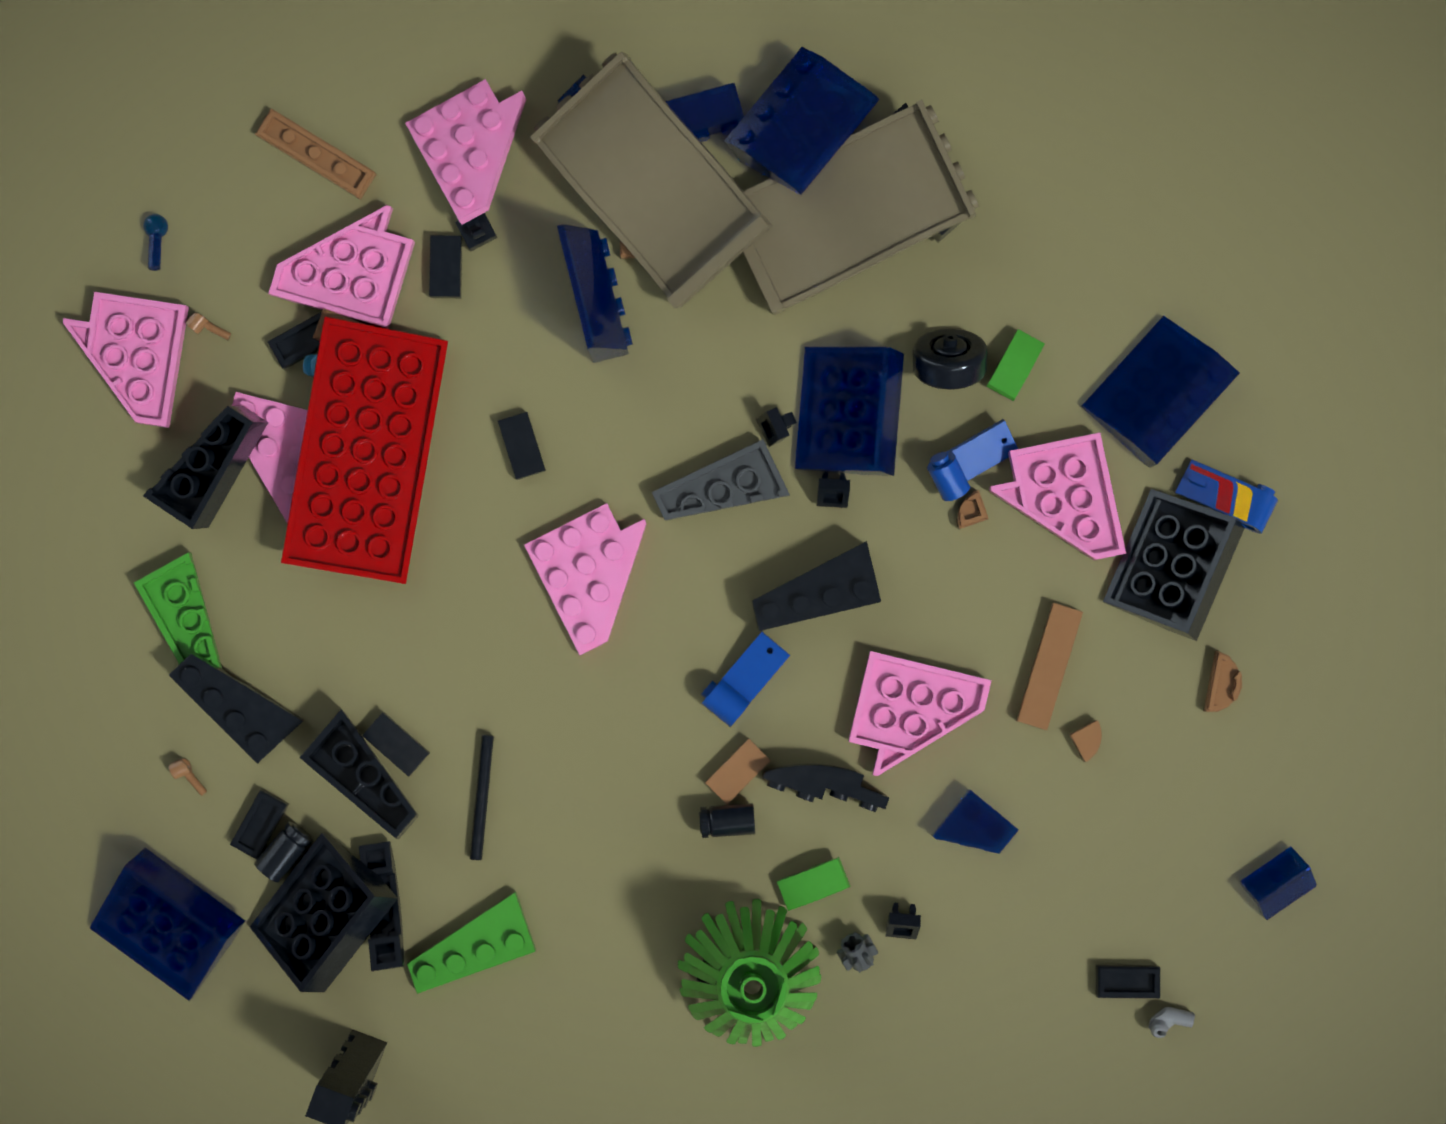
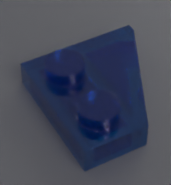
(976, 825)

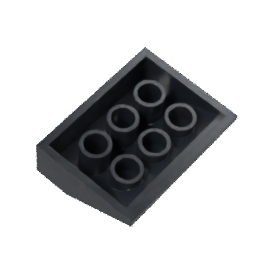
(1174, 564)
(322, 914)

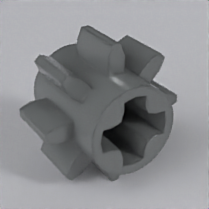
(857, 952)

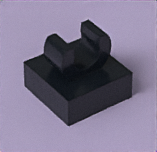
(477, 232)
(775, 426)
(833, 491)
(903, 925)

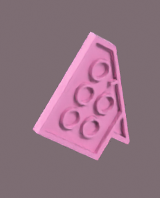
(468, 145)
(349, 272)
(136, 351)
(278, 447)
(1067, 493)
(587, 572)
(911, 706)

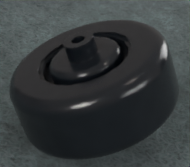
(950, 359)

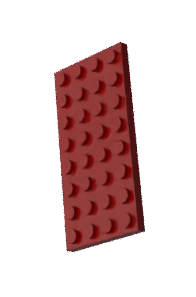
(364, 451)

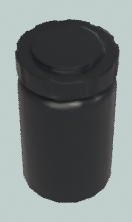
(727, 820)
(283, 852)

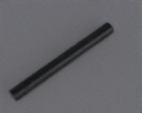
(481, 797)

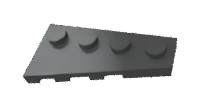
(727, 483)

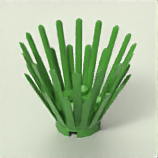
(747, 958)

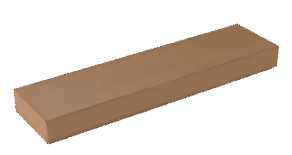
(315, 154)
(1049, 666)

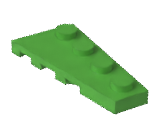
(180, 609)
(483, 943)

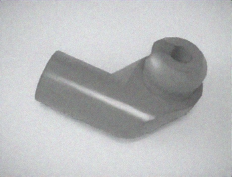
(1167, 1018)

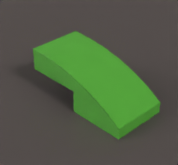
(1015, 365)
(813, 884)

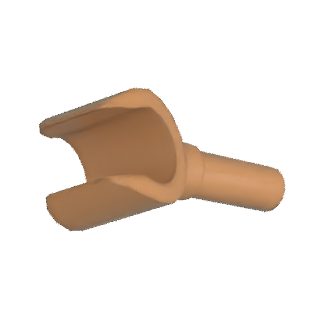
(198, 322)
(183, 768)

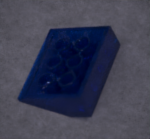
(800, 121)
(594, 292)
(1159, 390)
(849, 410)
(166, 923)

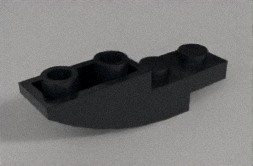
(813, 779)

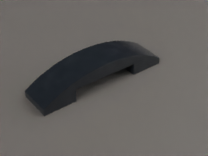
(386, 939)

